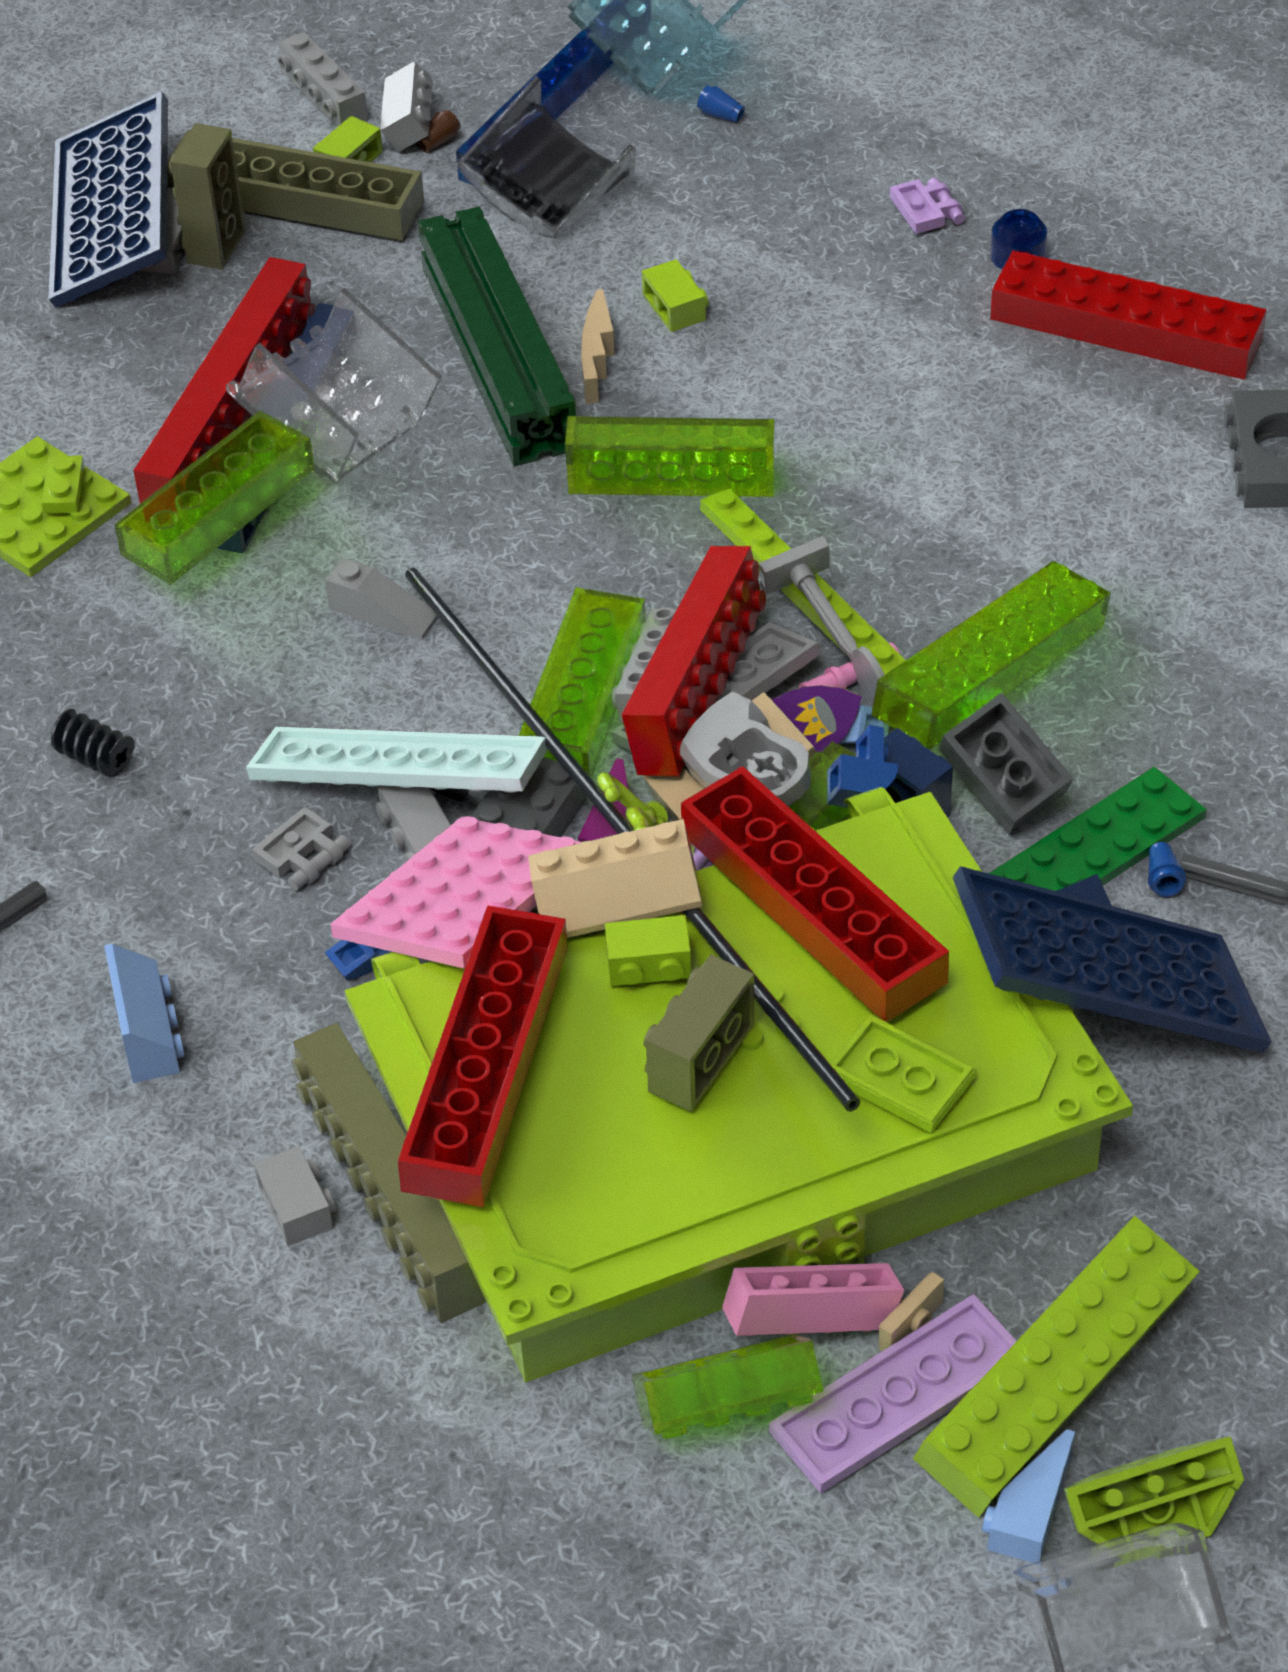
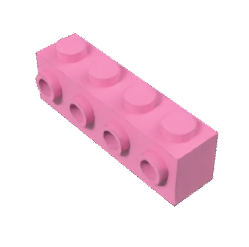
(811, 1298)

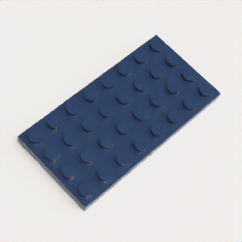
(109, 200)
(1109, 960)

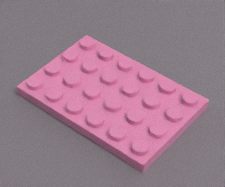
(441, 893)

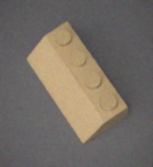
(617, 878)

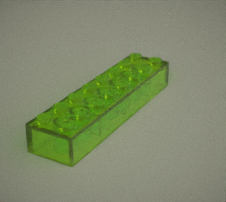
(990, 653)

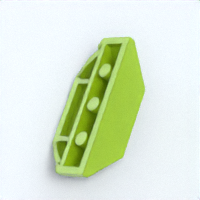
(1173, 1486)

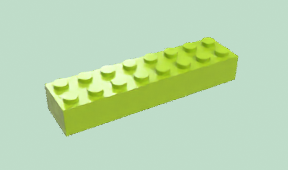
(1055, 1366)

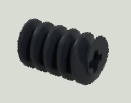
(91, 743)

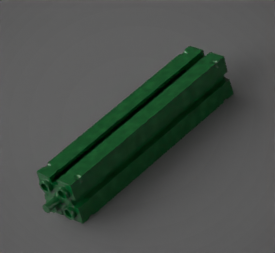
(497, 335)

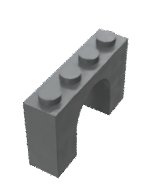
(1255, 418)

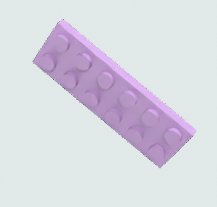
(892, 1394)

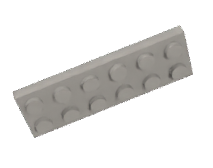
(766, 661)

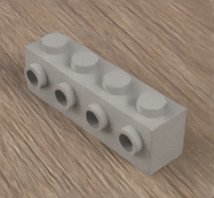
(321, 79)
(641, 653)

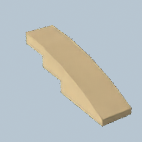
(596, 345)

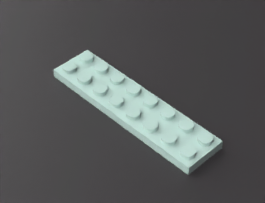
(398, 759)

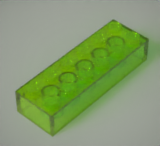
(670, 456)
(214, 497)
(584, 669)

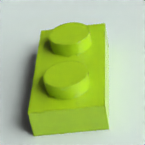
(63, 484)

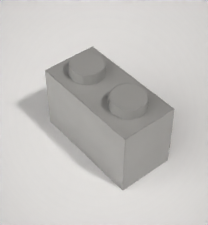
(294, 1195)

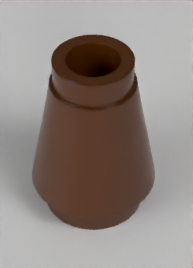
(442, 128)

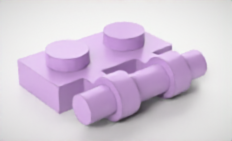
(926, 205)

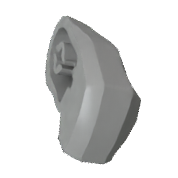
(739, 735)

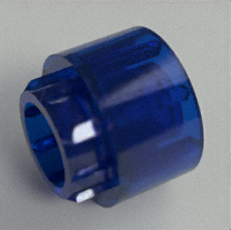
(1017, 231)

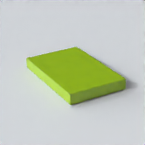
(902, 1073)

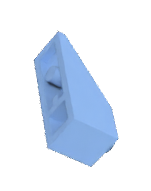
(1029, 1502)

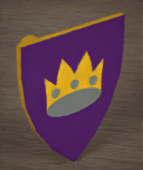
(820, 712)

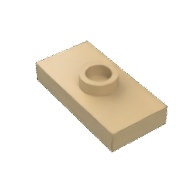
(912, 1311)

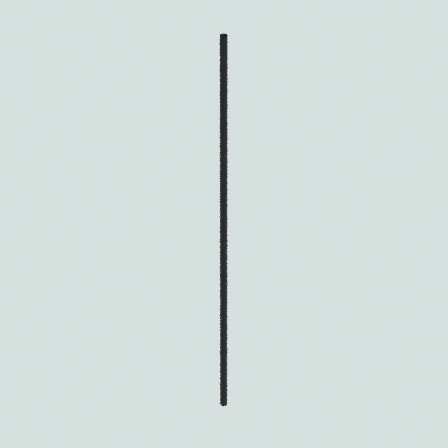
(620, 824)

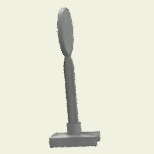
(799, 567)

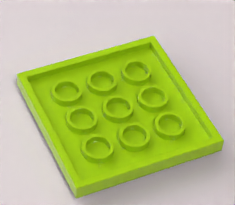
(37, 538)

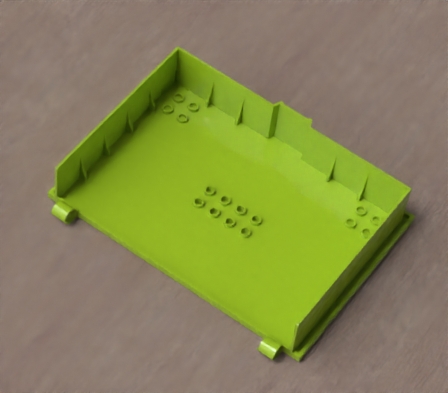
(635, 1212)

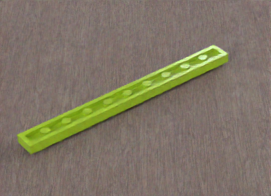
(747, 529)

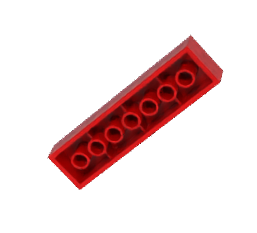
(1128, 314)
(693, 658)
(815, 894)
(483, 1057)

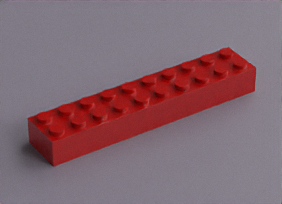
(206, 413)

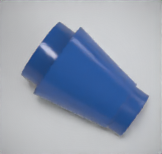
(719, 104)
(1165, 870)

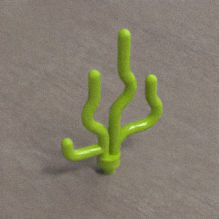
(638, 813)

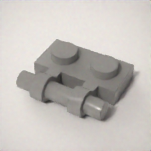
(294, 841)

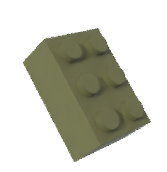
(699, 1032)

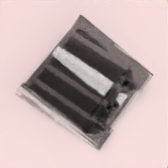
(539, 169)

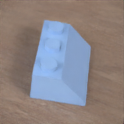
(143, 1014)

